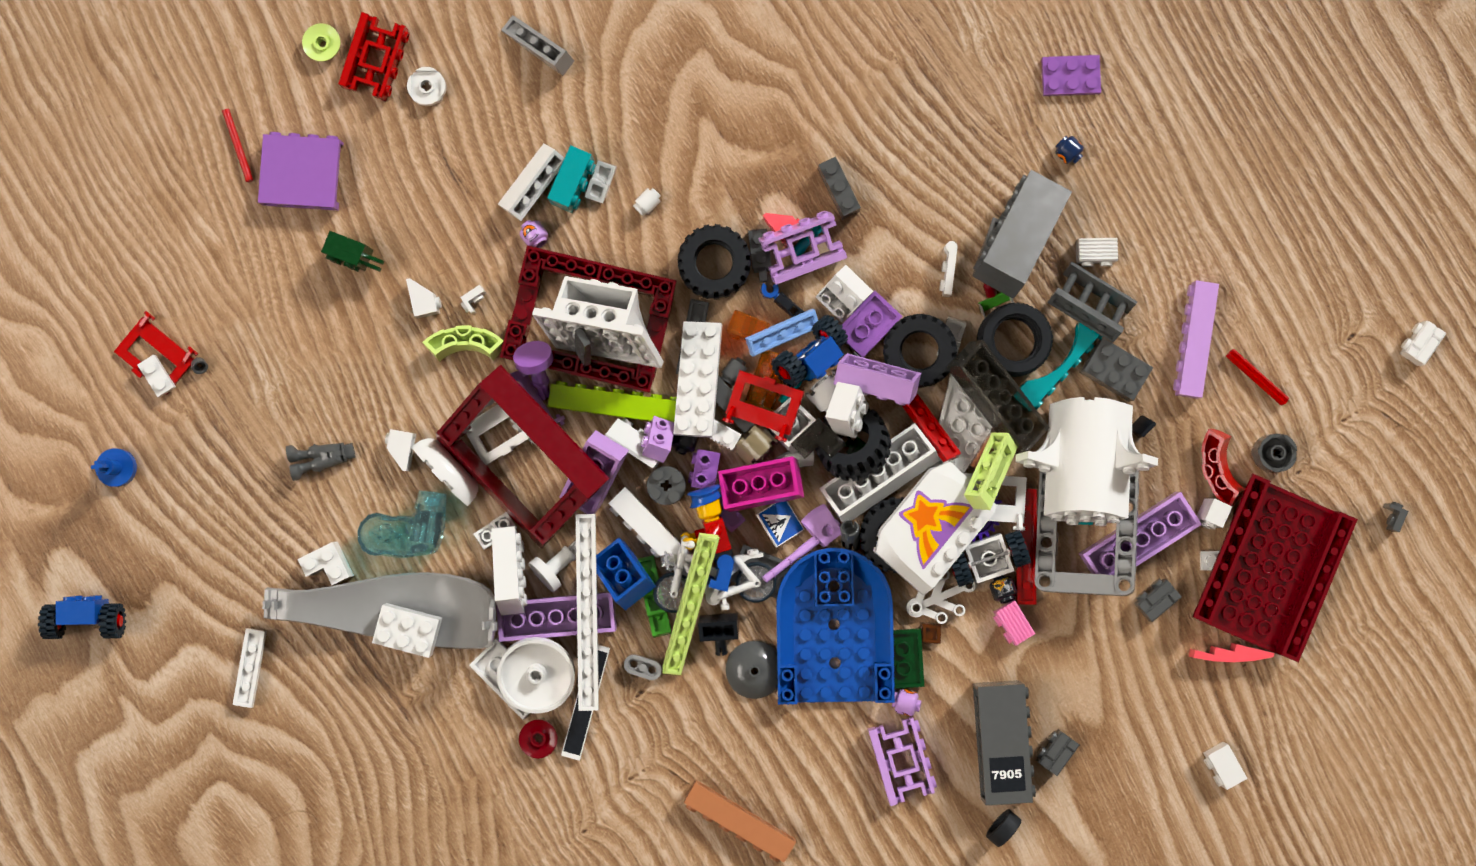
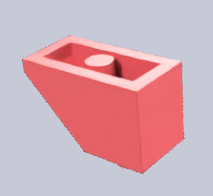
(776, 221)

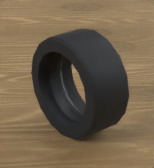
(1003, 828)

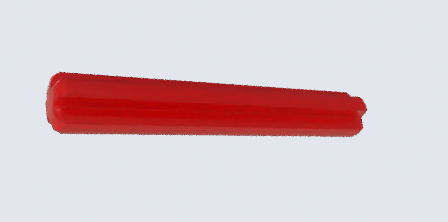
(1257, 377)

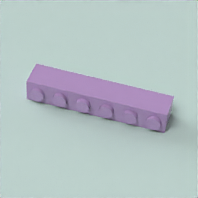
(1196, 339)

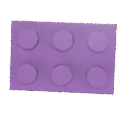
(1071, 75)
(870, 323)

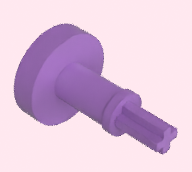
(534, 359)

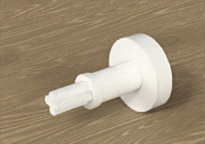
(547, 572)

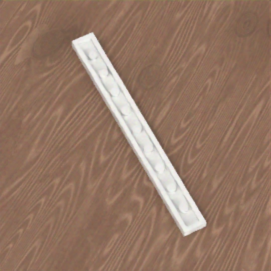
(587, 612)

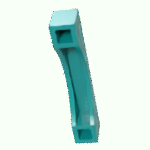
(1038, 388)

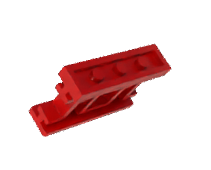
(359, 52)

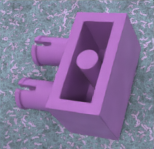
(705, 469)

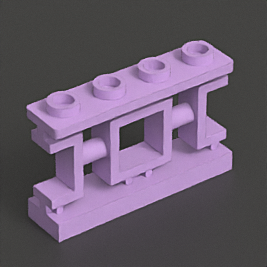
(806, 262)
(887, 764)

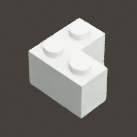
(331, 560)

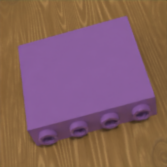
(299, 171)

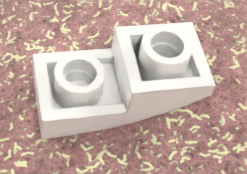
(484, 535)

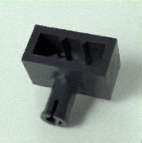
(719, 629)

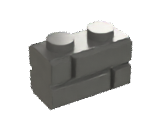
(1157, 599)
(1057, 752)

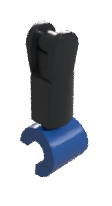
(781, 300)

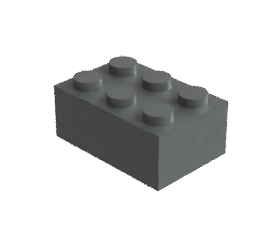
(1116, 369)

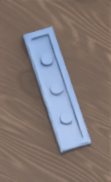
(781, 332)

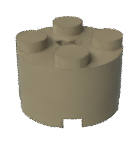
(756, 445)

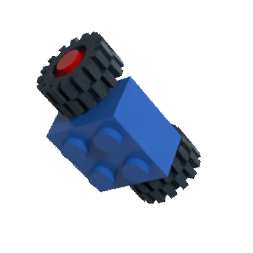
(815, 357)
(82, 611)

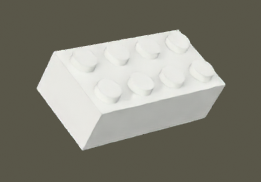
(508, 570)

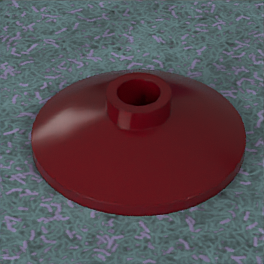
(535, 748)

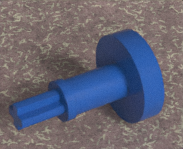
(115, 467)

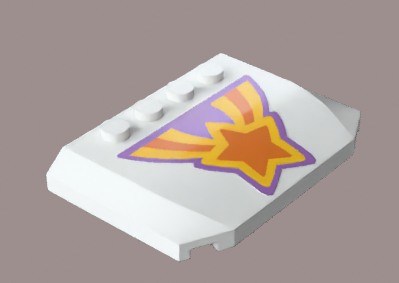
(931, 527)

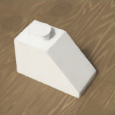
(422, 300)
(400, 447)

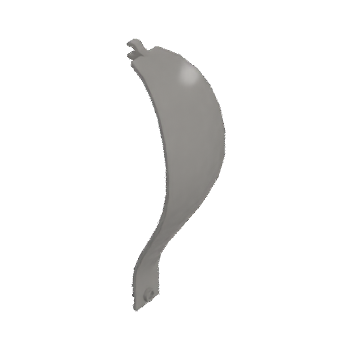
(354, 607)

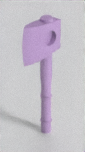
(821, 526)

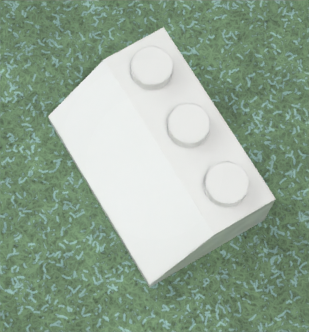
(631, 439)

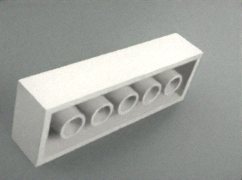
(908, 458)

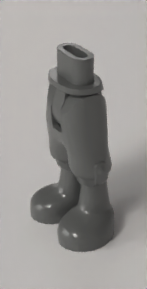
(323, 455)

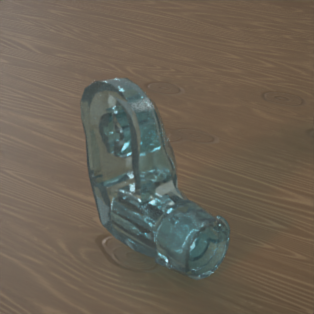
(406, 535)

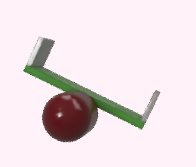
(993, 299)

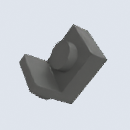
(1397, 518)

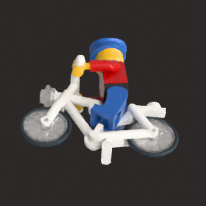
(749, 579)

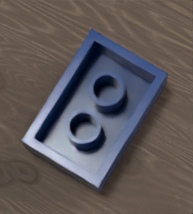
(623, 574)

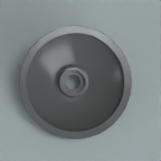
(739, 666)

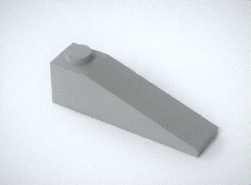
(538, 45)

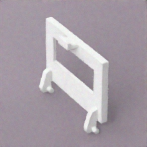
(484, 423)
(1011, 513)

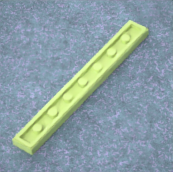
(690, 603)

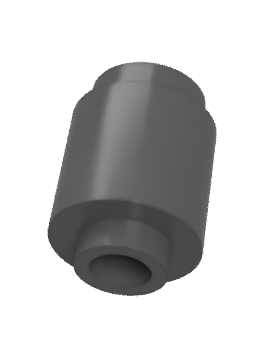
(732, 369)

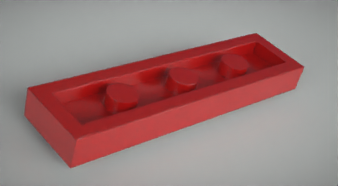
(932, 429)

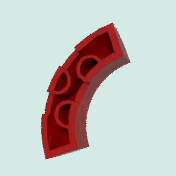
(1216, 467)

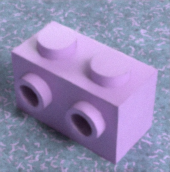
(658, 439)

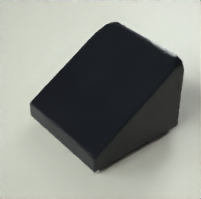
(1142, 426)

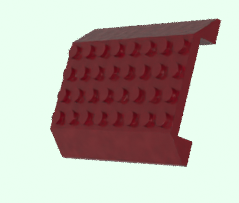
(1274, 568)

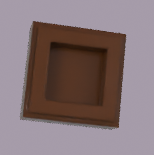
(931, 633)

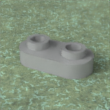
(642, 668)

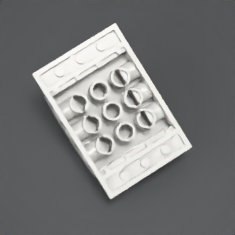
(607, 316)

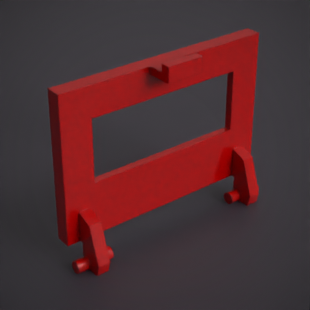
(161, 343)
(759, 415)

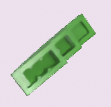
(657, 617)

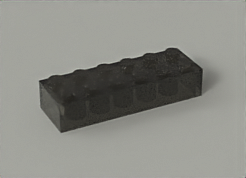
(997, 395)

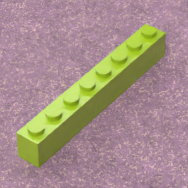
(611, 403)

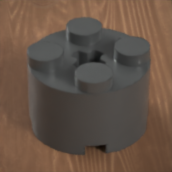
(1285, 455)
(660, 476)

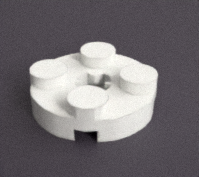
(418, 94)

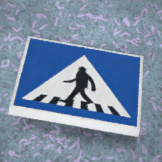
(780, 522)

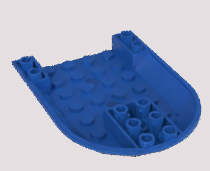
(860, 642)

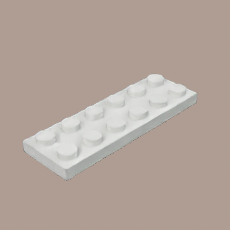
(698, 379)

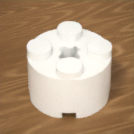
(822, 392)

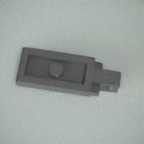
(760, 259)

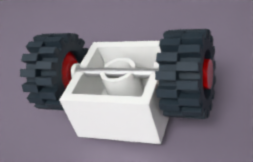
(991, 558)

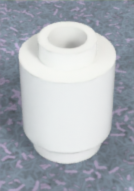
(647, 201)

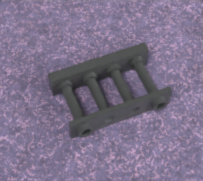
(1085, 314)

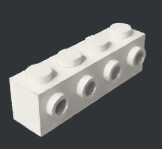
(532, 182)

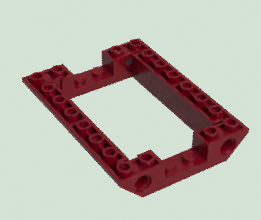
(541, 260)
(544, 432)

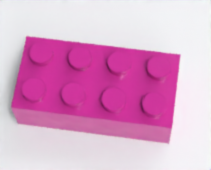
(761, 484)

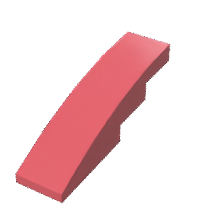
(1237, 653)

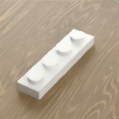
(249, 667)

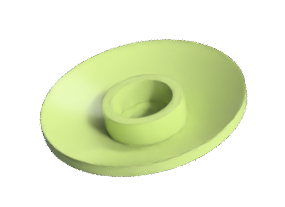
(314, 36)

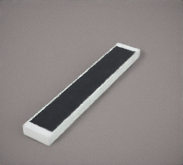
(581, 720)

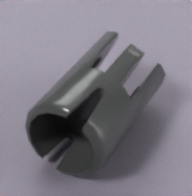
(850, 535)

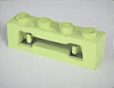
(991, 471)

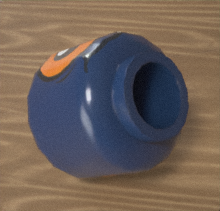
(1069, 150)

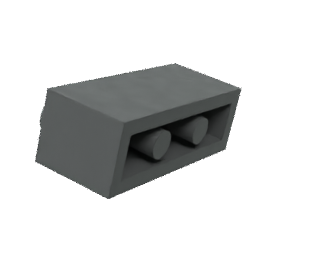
(838, 188)

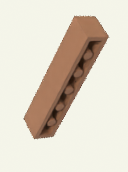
(739, 821)

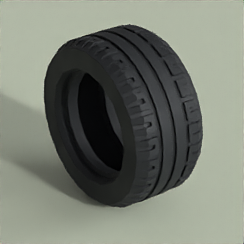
(1038, 325)

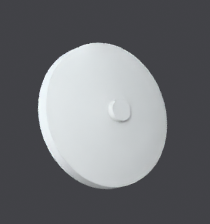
(536, 675)

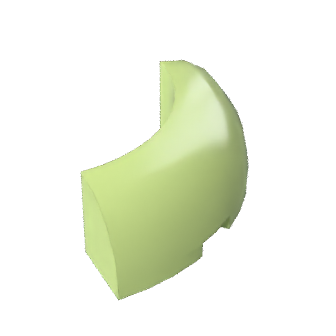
(462, 339)

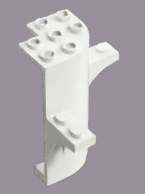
(1088, 461)

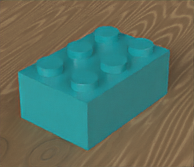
(572, 179)

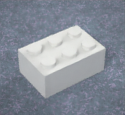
(407, 630)

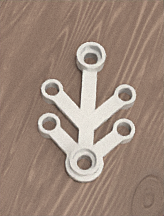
(938, 598)

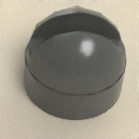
(196, 369)

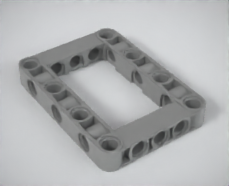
(1080, 582)

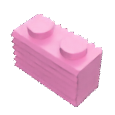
(1013, 622)

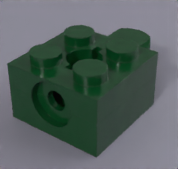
(350, 252)

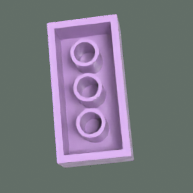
(878, 378)
(609, 458)

